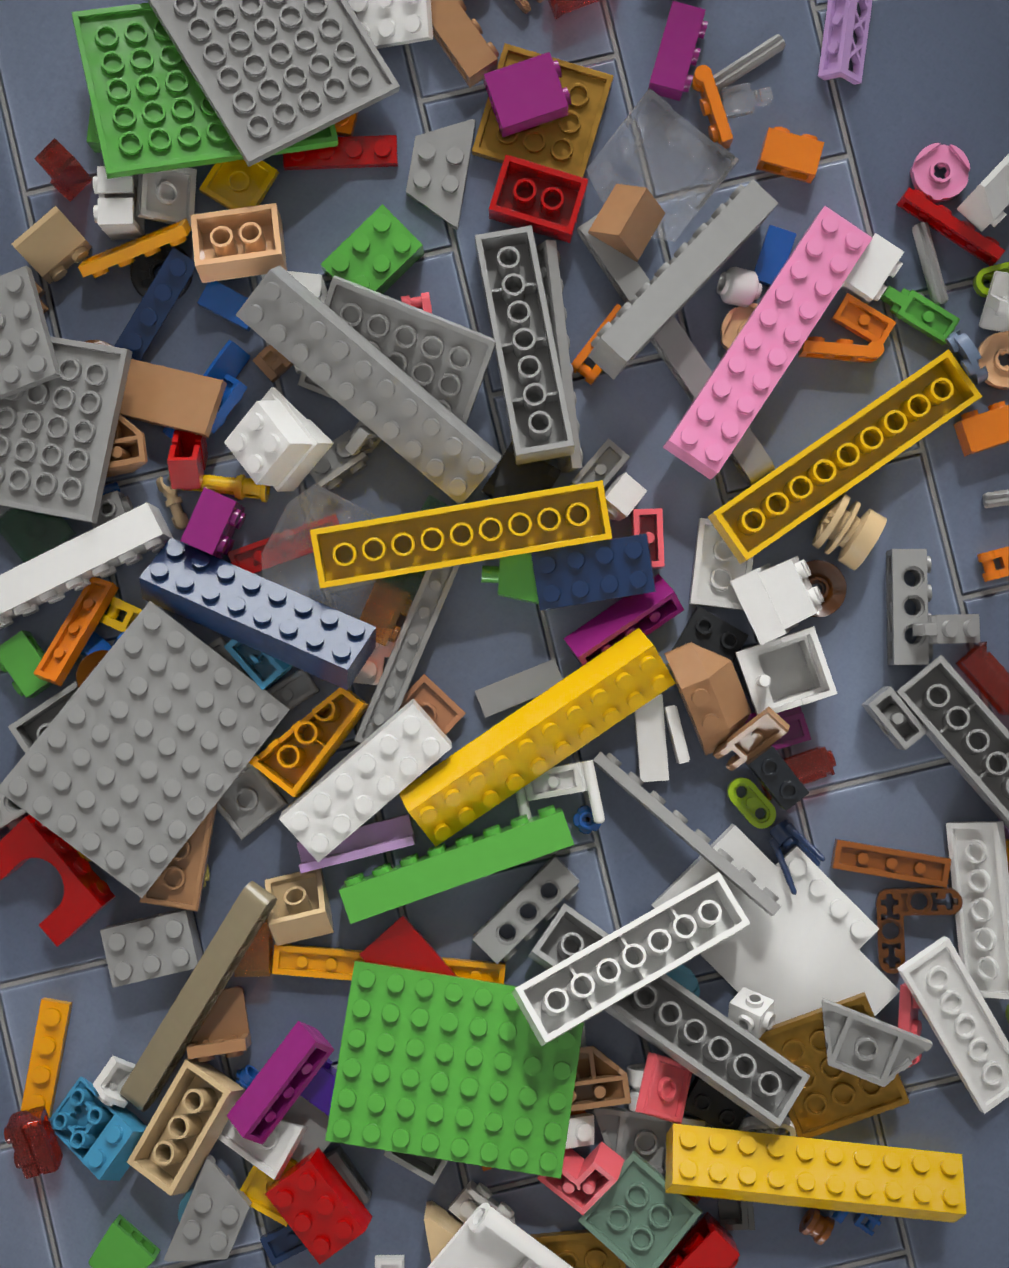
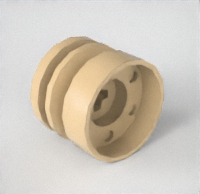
(847, 530)

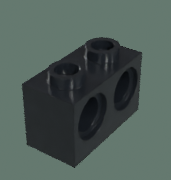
(777, 778)

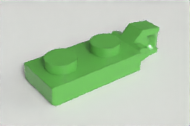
(920, 313)

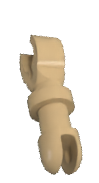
(179, 518)

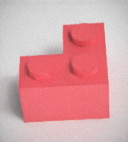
(650, 522)
(585, 1179)

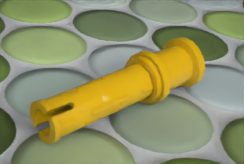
(239, 487)

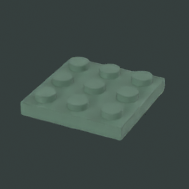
(638, 1216)

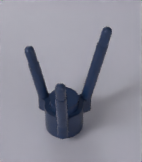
(787, 836)

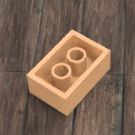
(238, 242)

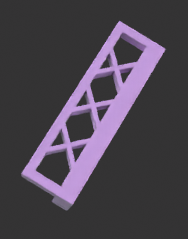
(838, 40)
(364, 842)

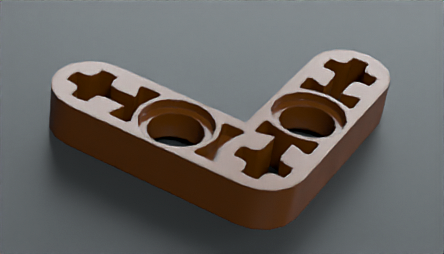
(905, 908)

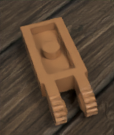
(752, 738)

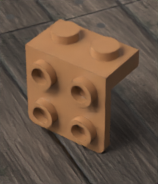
(224, 1029)

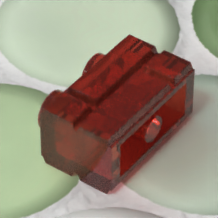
(33, 1142)

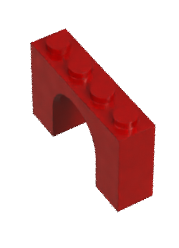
(83, 889)

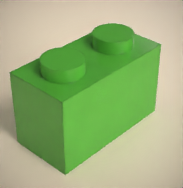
(20, 658)

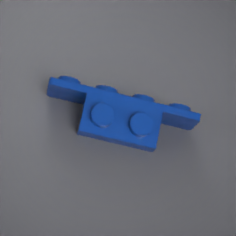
(226, 368)

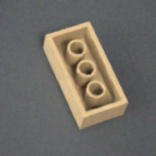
(185, 1126)

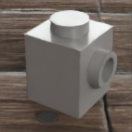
(112, 506)

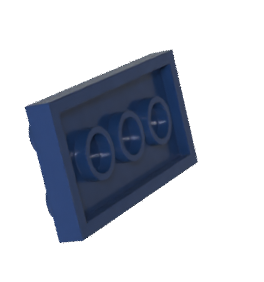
(593, 572)

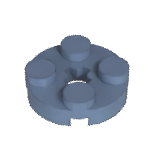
(967, 356)

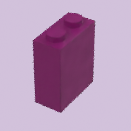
(527, 94)

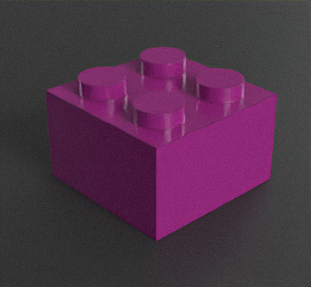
(214, 524)

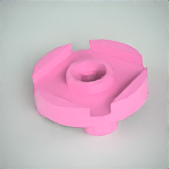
(945, 156)

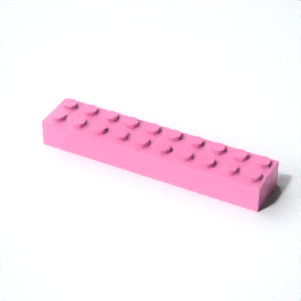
(767, 343)

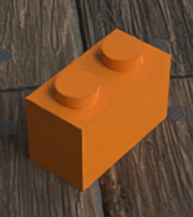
(790, 154)
(984, 430)

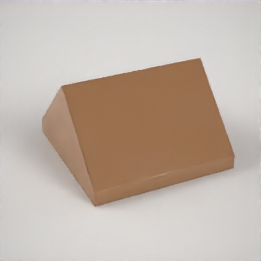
(628, 220)

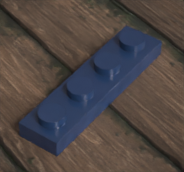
(156, 304)

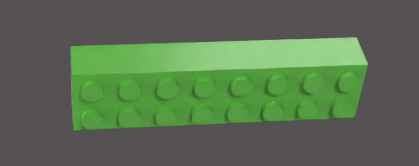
(455, 865)

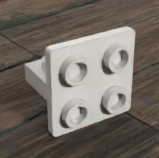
(996, 307)

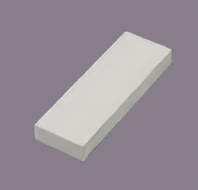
(651, 741)

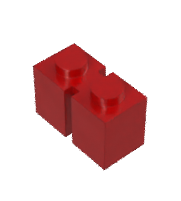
(187, 460)

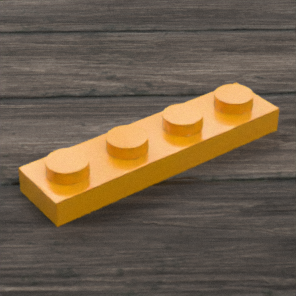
(125, 253)
(46, 1054)

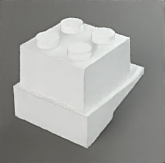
(277, 443)
(777, 597)
(786, 672)

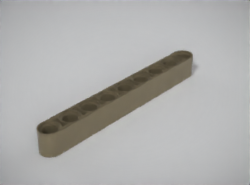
(198, 996)

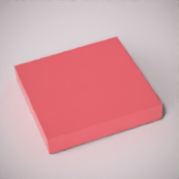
(663, 1089)

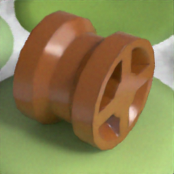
(816, 1225)

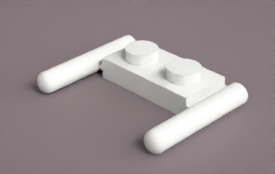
(562, 781)

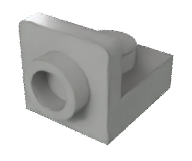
(362, 440)

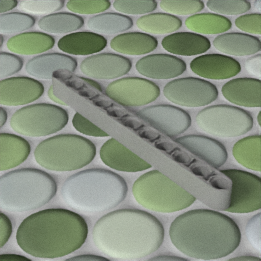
(674, 349)

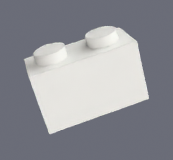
(872, 270)

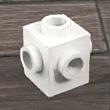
(752, 1012)

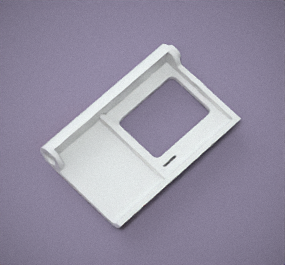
(494, 1242)

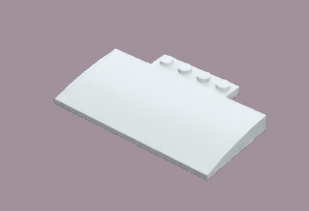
(804, 948)

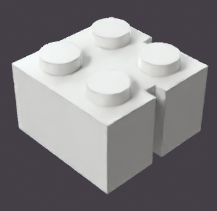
(117, 206)

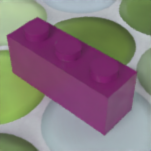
(678, 51)

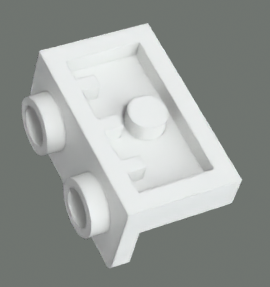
(472, 1197)

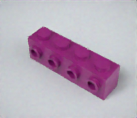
(622, 618)
(280, 1082)

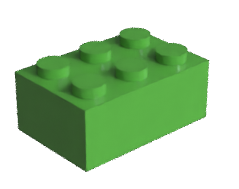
(375, 253)

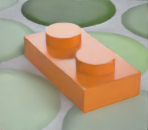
(863, 319)

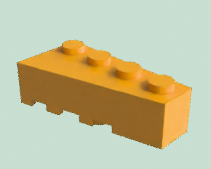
(306, 748)

